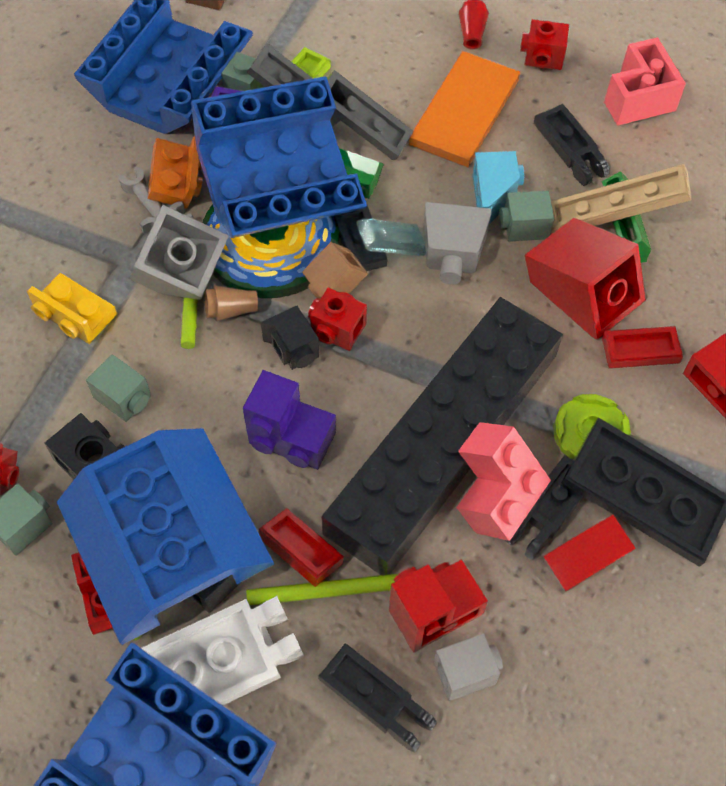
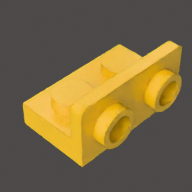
(72, 308)

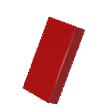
(642, 347)
(300, 547)

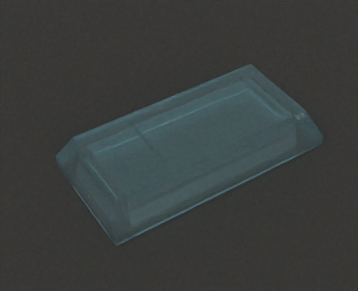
(391, 237)

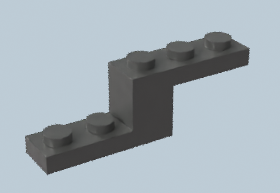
(352, 104)

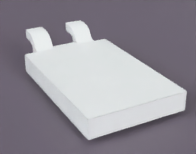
(229, 650)

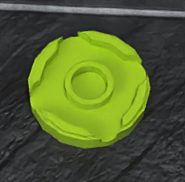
(579, 415)

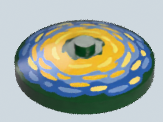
(272, 258)

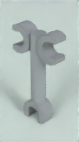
(139, 188)

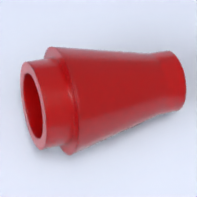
(473, 20)

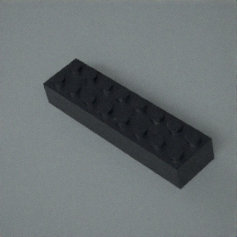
(419, 459)

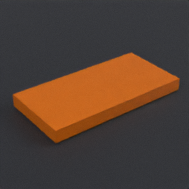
(464, 108)

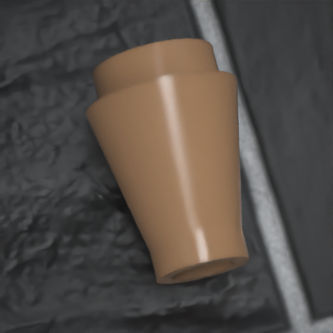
(229, 302)

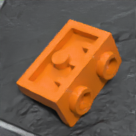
(174, 172)

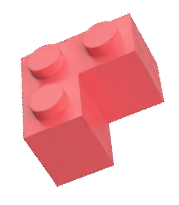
(646, 84)
(506, 480)

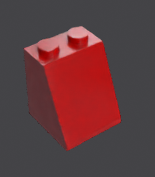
(588, 275)

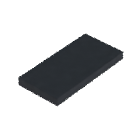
(648, 491)

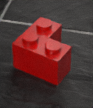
(434, 602)

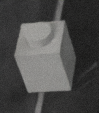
(468, 666)

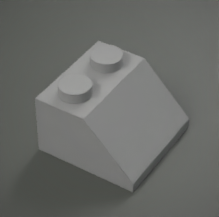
(178, 255)

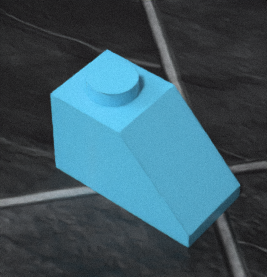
(494, 177)

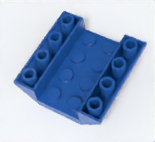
(156, 66)
(273, 157)
(159, 527)
(161, 734)

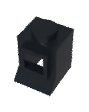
(291, 338)

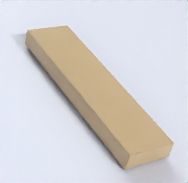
(624, 198)

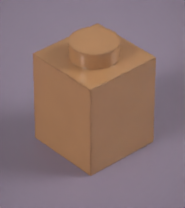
(334, 268)

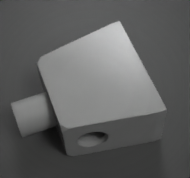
(454, 238)

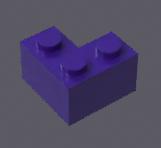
(285, 425)

